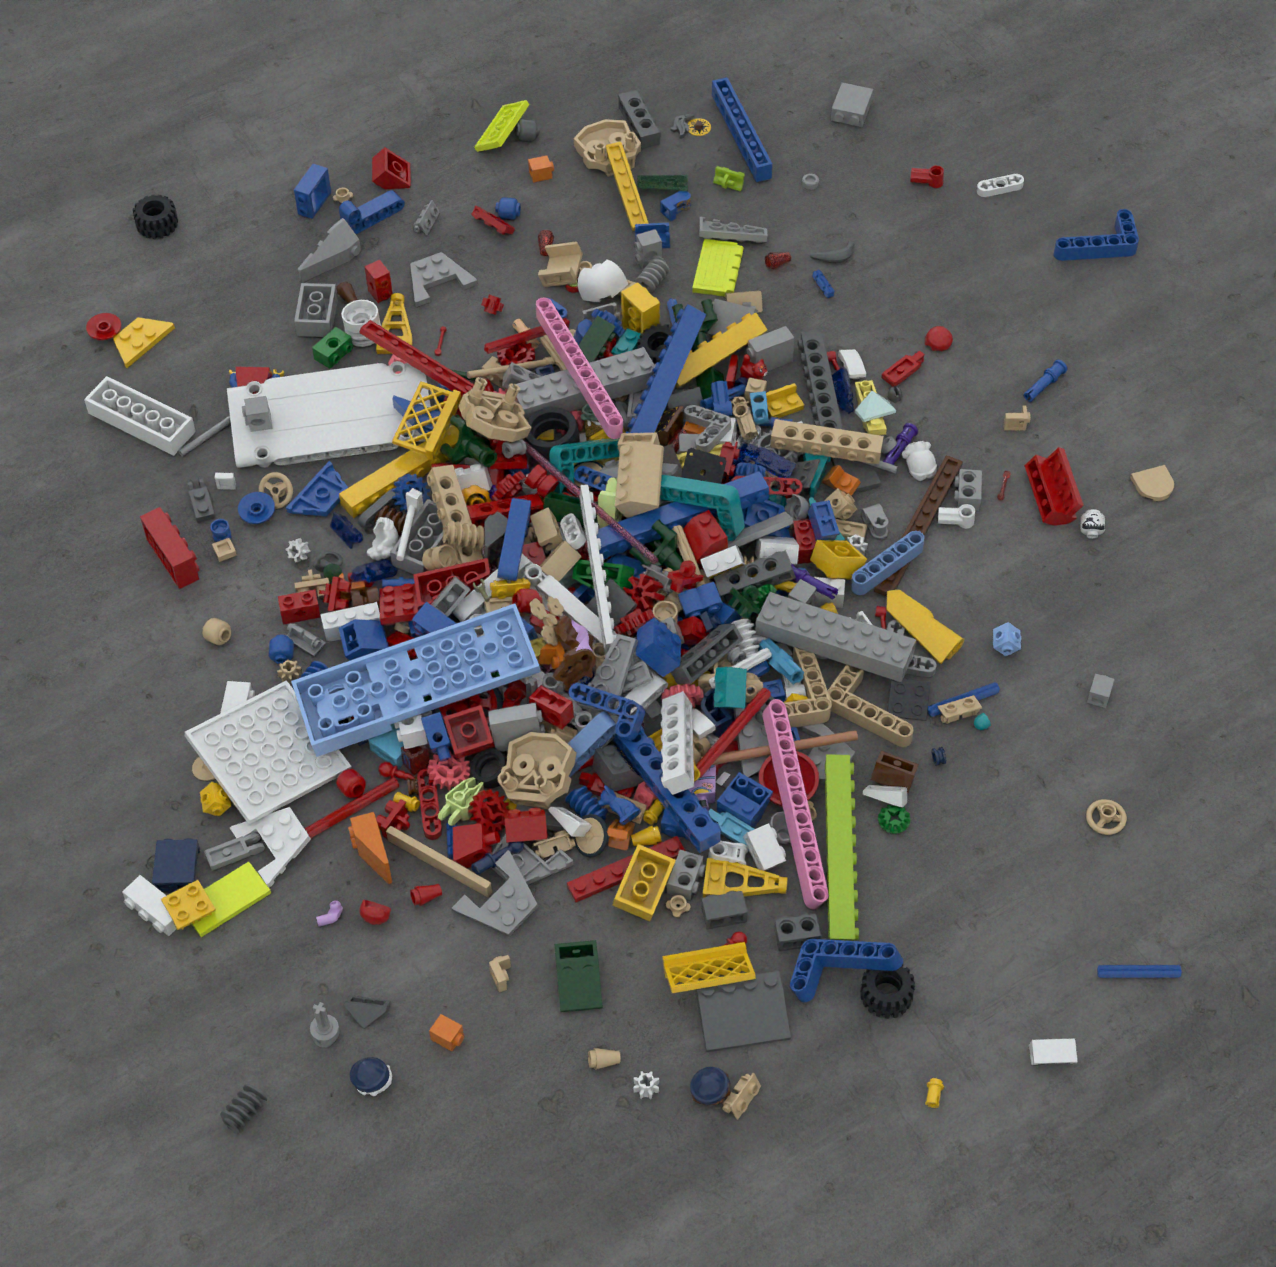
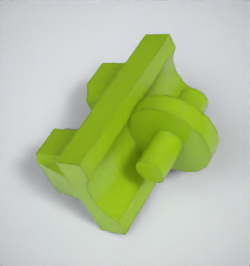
(729, 178)

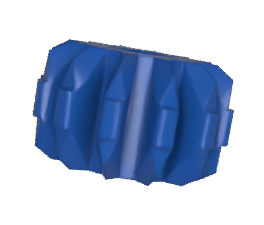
(746, 469)

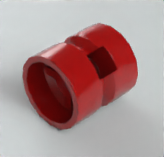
(539, 479)

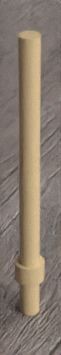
(501, 369)

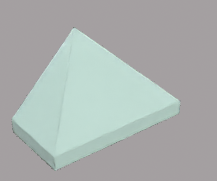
(874, 407)

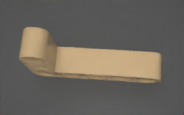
(818, 705)
(861, 709)

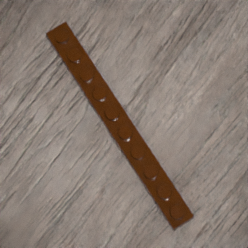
(925, 513)

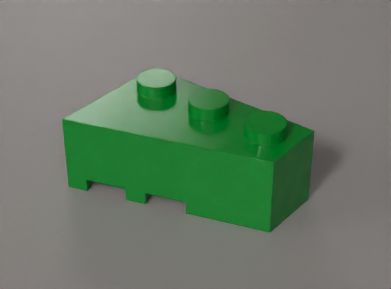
(617, 572)

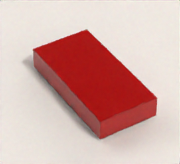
(732, 371)

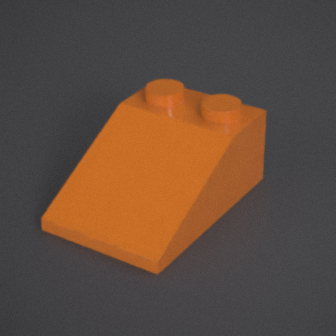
(368, 841)

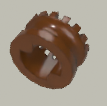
(412, 786)

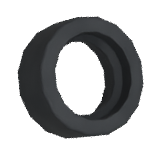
(479, 762)

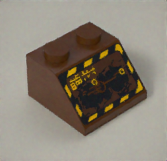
(670, 422)

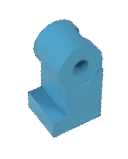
(759, 408)

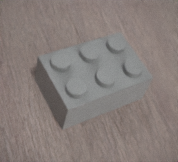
(316, 309)

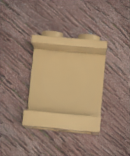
(562, 264)

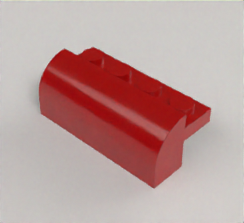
(1054, 488)

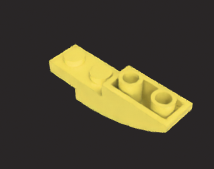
(875, 426)

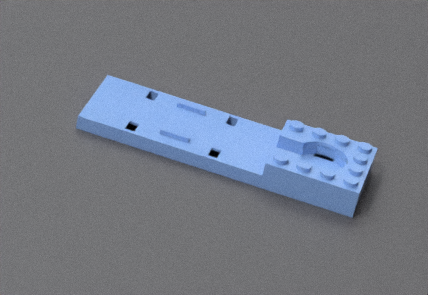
(391, 687)

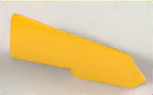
(920, 623)

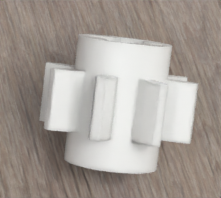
(858, 542)
(294, 547)
(650, 1081)

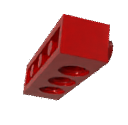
(479, 512)

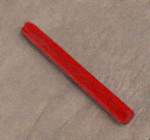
(517, 338)
(733, 730)
(352, 807)

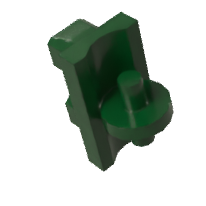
(744, 602)

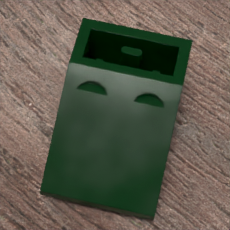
(578, 976)

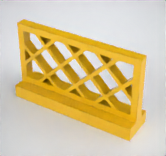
(439, 429)
(701, 961)

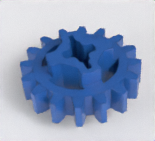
(611, 319)
(402, 488)

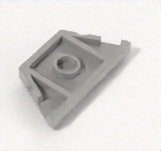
(751, 736)

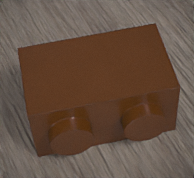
(894, 771)

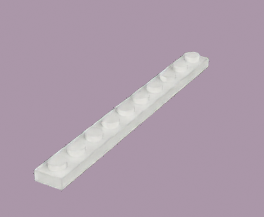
(596, 562)

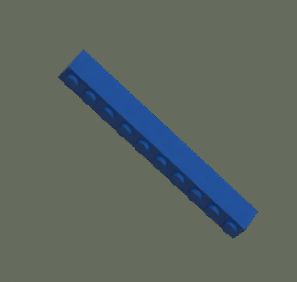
(666, 371)
(751, 490)

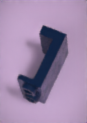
(175, 864)

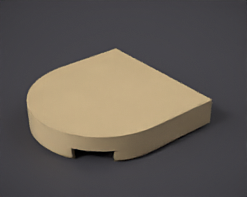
(1154, 483)

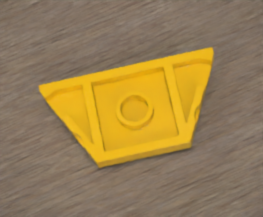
(140, 338)

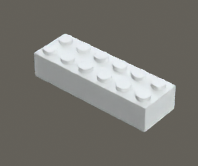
(140, 415)

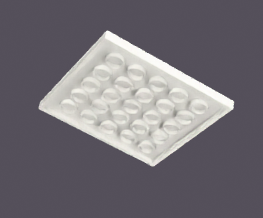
(264, 753)

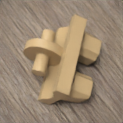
(312, 582)

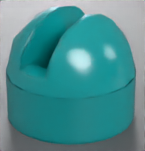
(982, 722)

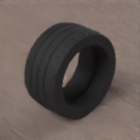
(551, 419)

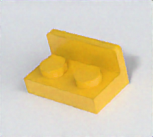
(783, 401)

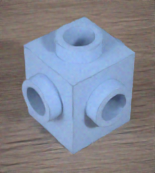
(1006, 639)

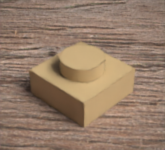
(224, 549)

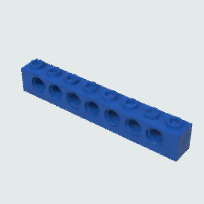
(741, 129)
(678, 808)

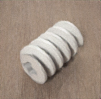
(747, 643)

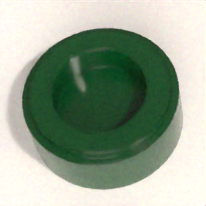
(331, 570)

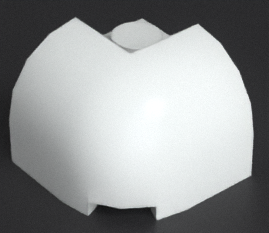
(601, 281)

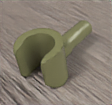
(481, 589)

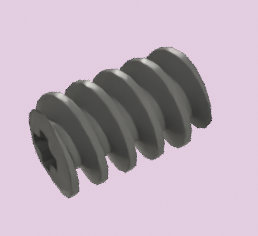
(241, 1107)

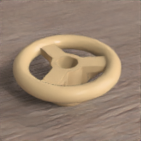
(283, 487)
(1106, 807)

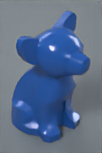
(624, 808)

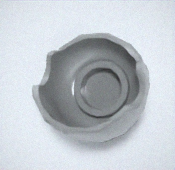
(797, 507)
(779, 823)

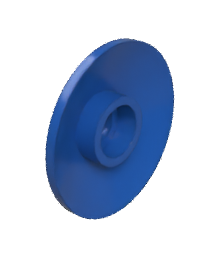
(253, 502)

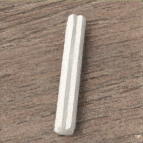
(749, 662)

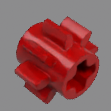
(492, 304)

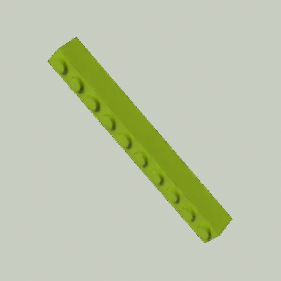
(840, 848)

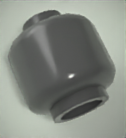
(527, 130)

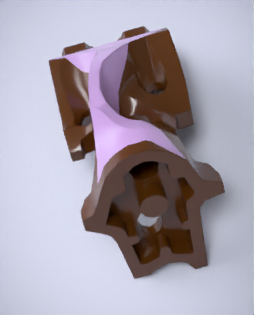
(579, 653)

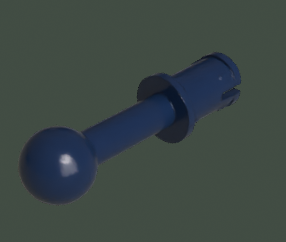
(490, 860)

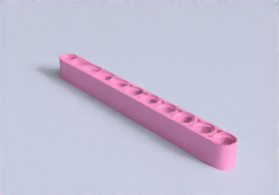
(579, 368)
(792, 811)

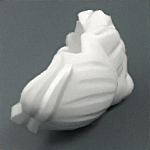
(920, 460)
(385, 539)

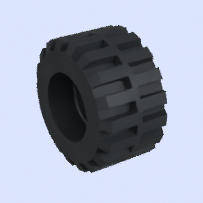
(155, 216)
(653, 338)
(883, 1003)

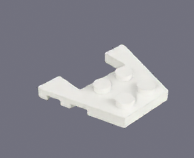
(283, 837)

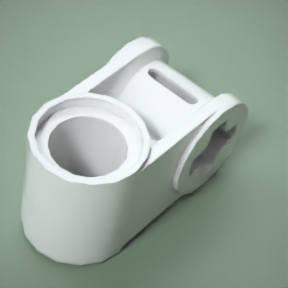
(729, 852)

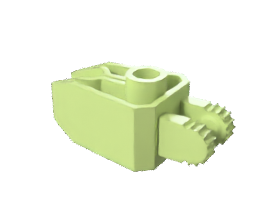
(606, 501)
(458, 801)

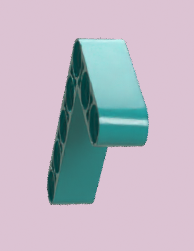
(569, 456)
(710, 495)

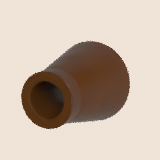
(346, 292)

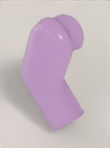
(332, 916)

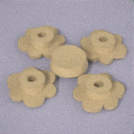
(549, 620)

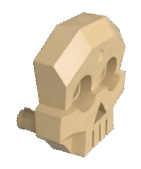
(593, 140)
(494, 413)
(536, 783)

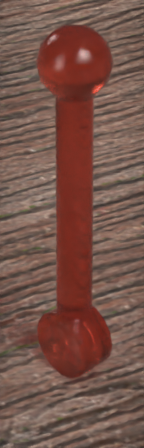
(1006, 475)

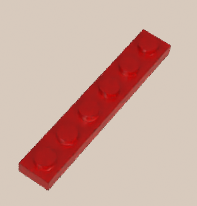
(613, 873)

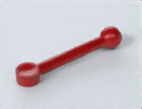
(438, 351)

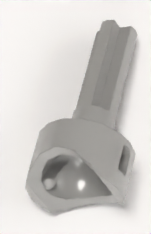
(324, 1027)

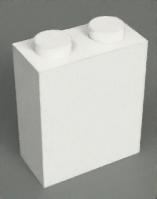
(769, 545)

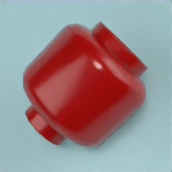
(523, 598)
(351, 783)

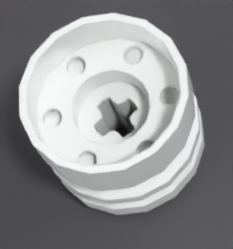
(355, 316)

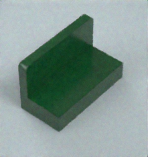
(706, 378)

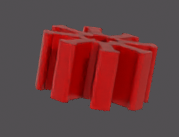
(644, 592)

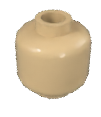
(216, 631)

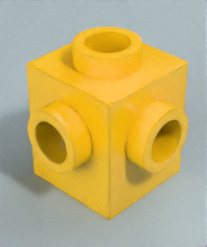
(214, 799)

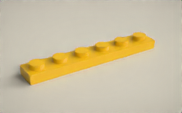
(626, 184)

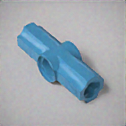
(782, 661)

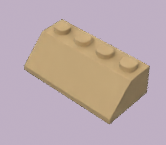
(639, 478)

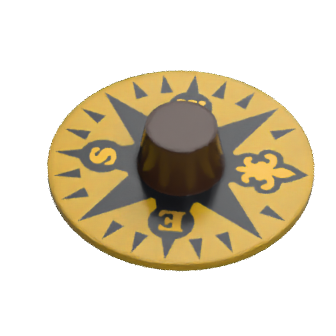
(699, 127)

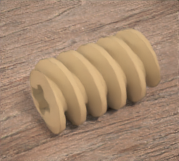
(464, 533)

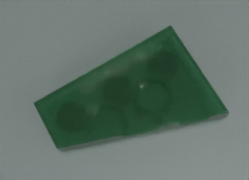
(667, 182)

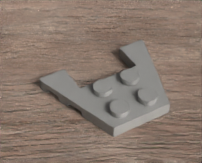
(435, 271)
(818, 754)
(532, 866)
(507, 906)

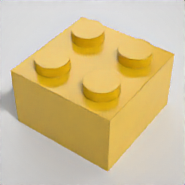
(837, 558)

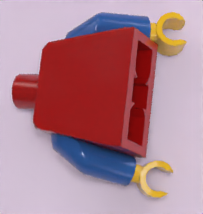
(248, 374)

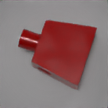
(472, 843)

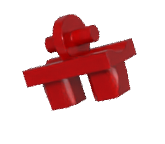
(684, 577)
(333, 594)
(397, 817)

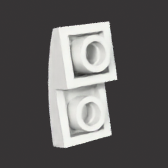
(852, 363)
(701, 724)

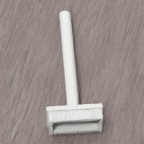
(414, 503)

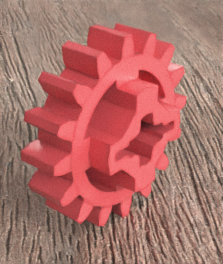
(694, 694)
(448, 772)

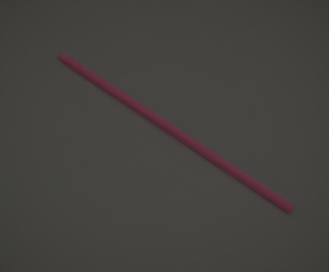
(599, 511)

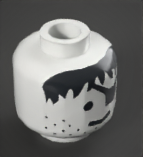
(1092, 523)

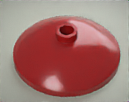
(808, 771)

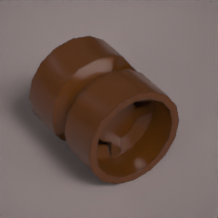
(365, 597)

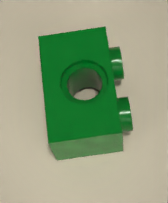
(332, 347)

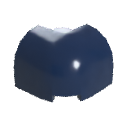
(720, 717)

